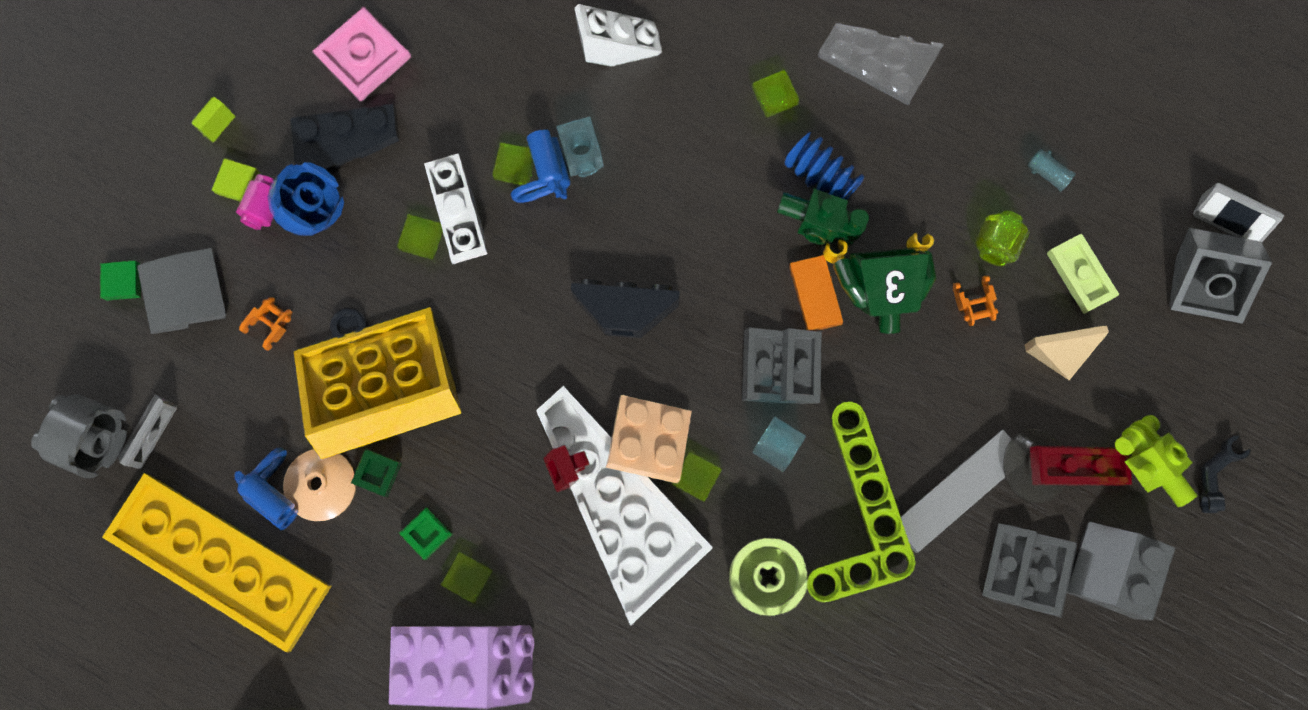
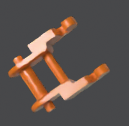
(964, 304)
(259, 315)

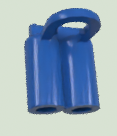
(549, 168)
(262, 495)

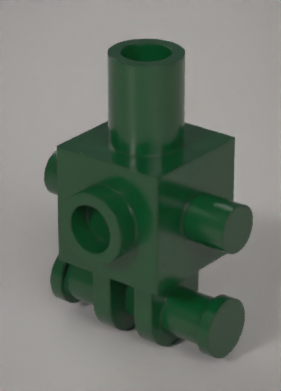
(824, 217)

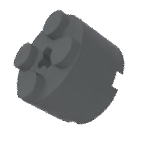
(80, 435)

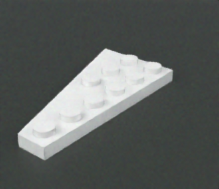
(630, 520)

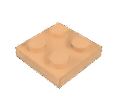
(649, 439)

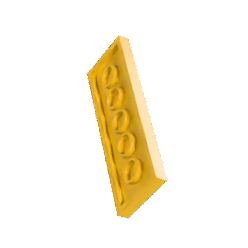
(217, 562)

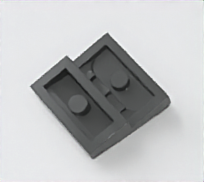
(181, 290)
(782, 366)
(1030, 570)

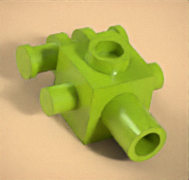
(1156, 459)

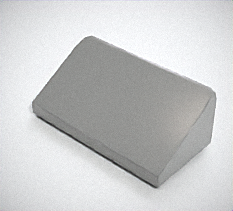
(147, 432)

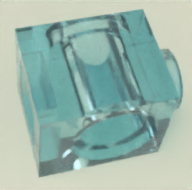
(575, 134)
(779, 444)

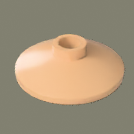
(335, 491)

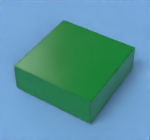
(119, 280)
(425, 533)

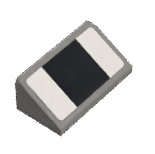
(1236, 213)

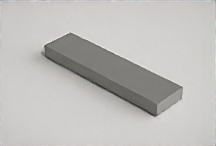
(956, 493)

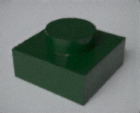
(376, 473)

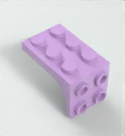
(461, 666)

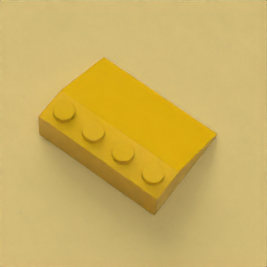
(375, 386)

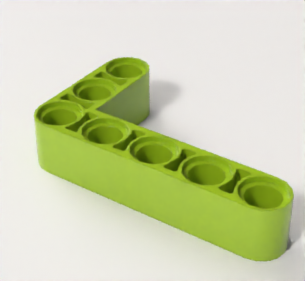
(870, 510)

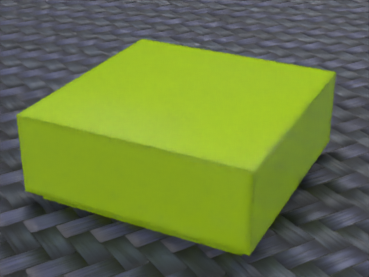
(213, 119)
(233, 179)

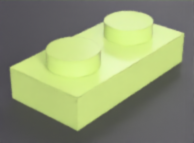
(1082, 273)

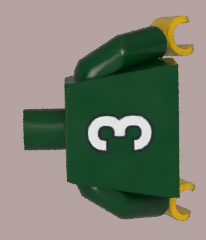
(886, 280)

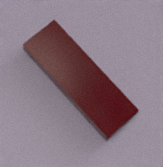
(1079, 466)

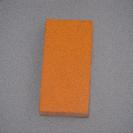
(816, 293)

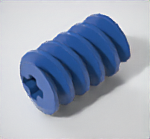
(822, 168)

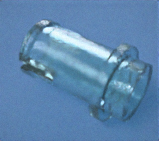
(1051, 169)

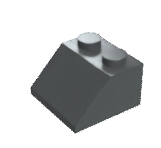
(1218, 275)
(1120, 570)

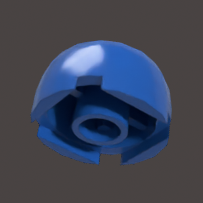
(305, 199)

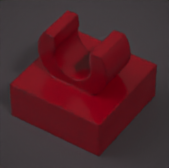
(564, 468)

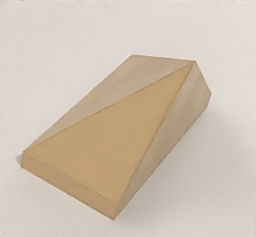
(1066, 350)

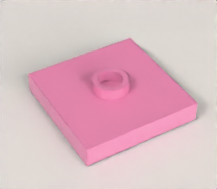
(362, 54)

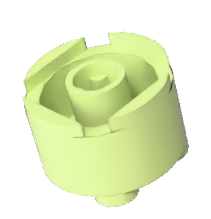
(789, 577)

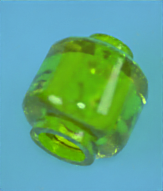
(1002, 238)

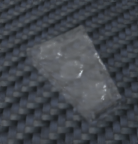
(881, 61)

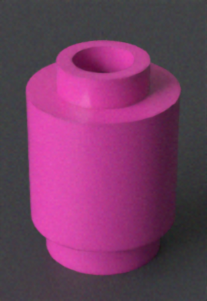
(254, 203)

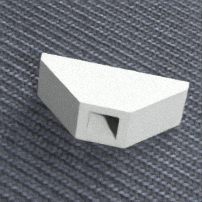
(615, 37)
(456, 208)

